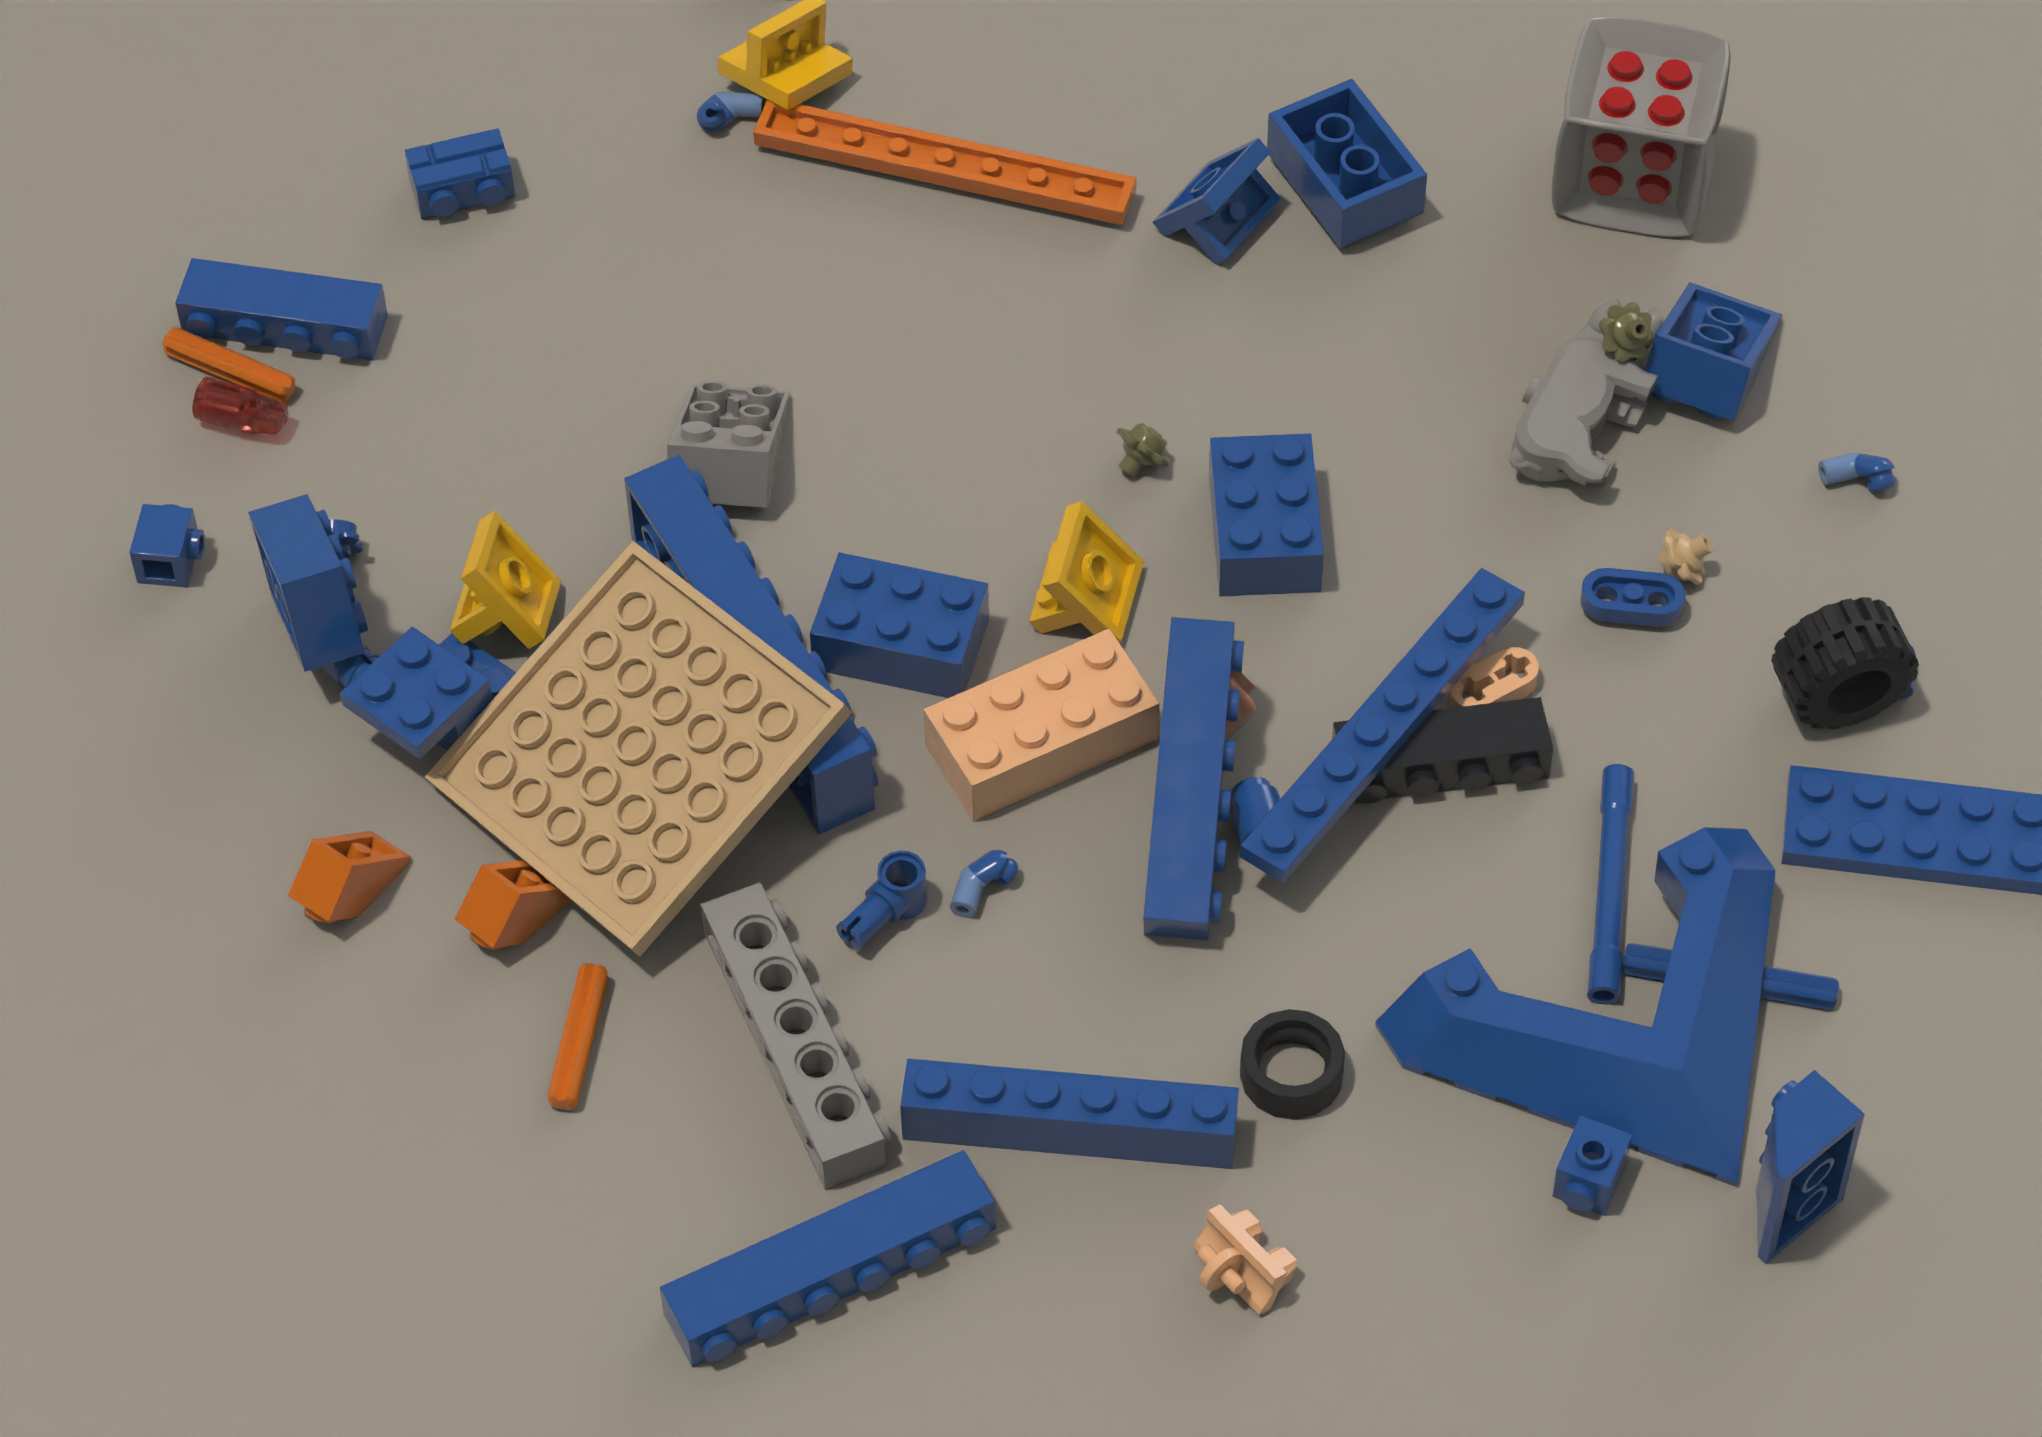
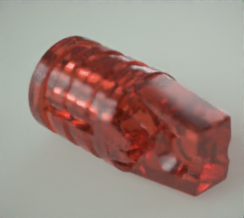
(238, 407)

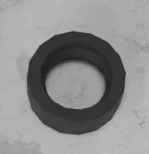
(1297, 1028)

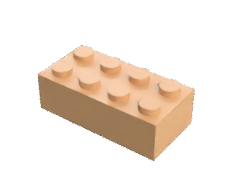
(1041, 724)

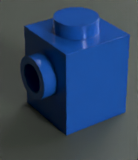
(166, 545)
(1591, 1166)

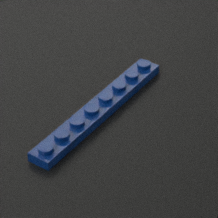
(1381, 726)

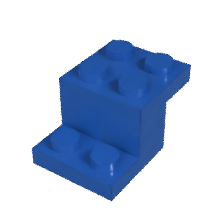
(426, 690)

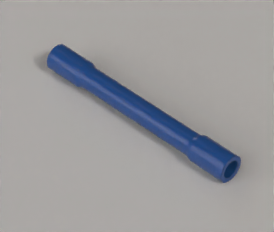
(1606, 958)

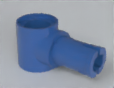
(885, 900)

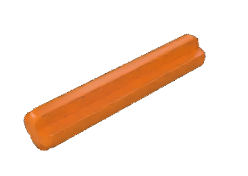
(229, 364)
(577, 1037)

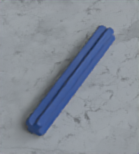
(1776, 982)

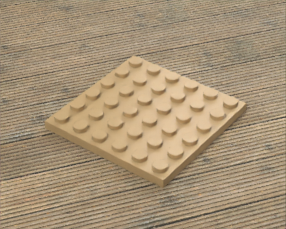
(638, 747)

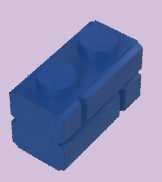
(460, 173)

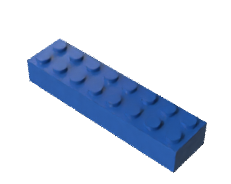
(695, 541)

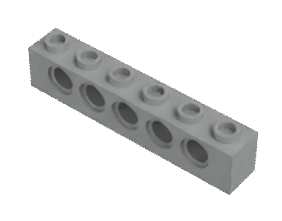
(836, 1149)

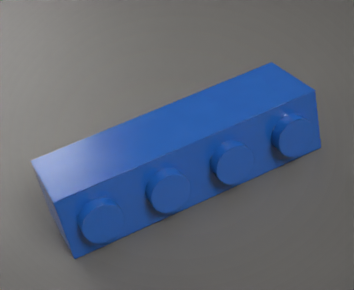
(282, 309)

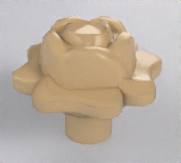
(1684, 556)

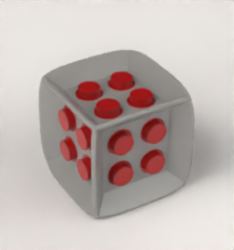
(1640, 126)

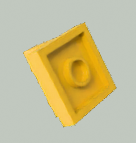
(787, 57)
(1087, 577)
(505, 586)

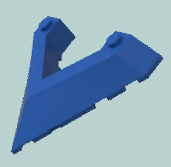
(1666, 1084)

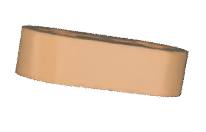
(1490, 679)

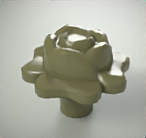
(1626, 332)
(1142, 448)

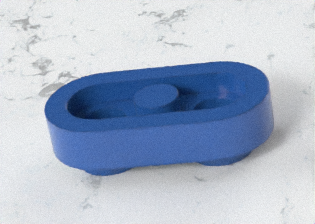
(1632, 597)

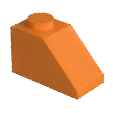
(345, 874)
(508, 904)

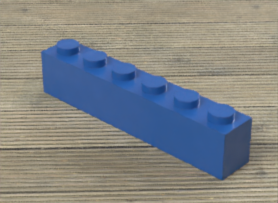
(1190, 777)
(1069, 1113)
(828, 1259)

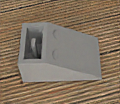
(732, 440)

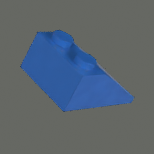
(1710, 351)

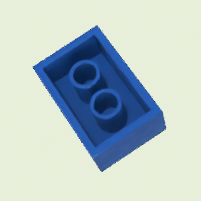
(1346, 163)
(1265, 515)
(309, 581)
(900, 625)

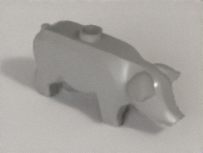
(1574, 402)

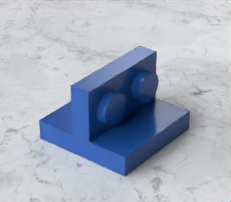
(1222, 202)

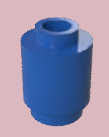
(1251, 803)

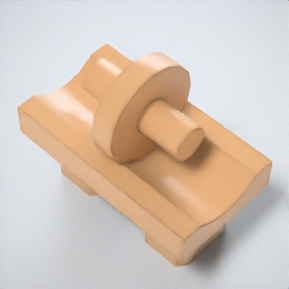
(1238, 1261)

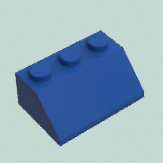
(1804, 1160)

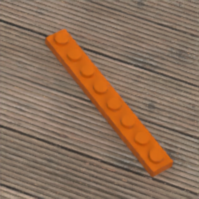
(947, 161)

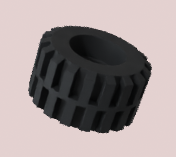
(1844, 663)

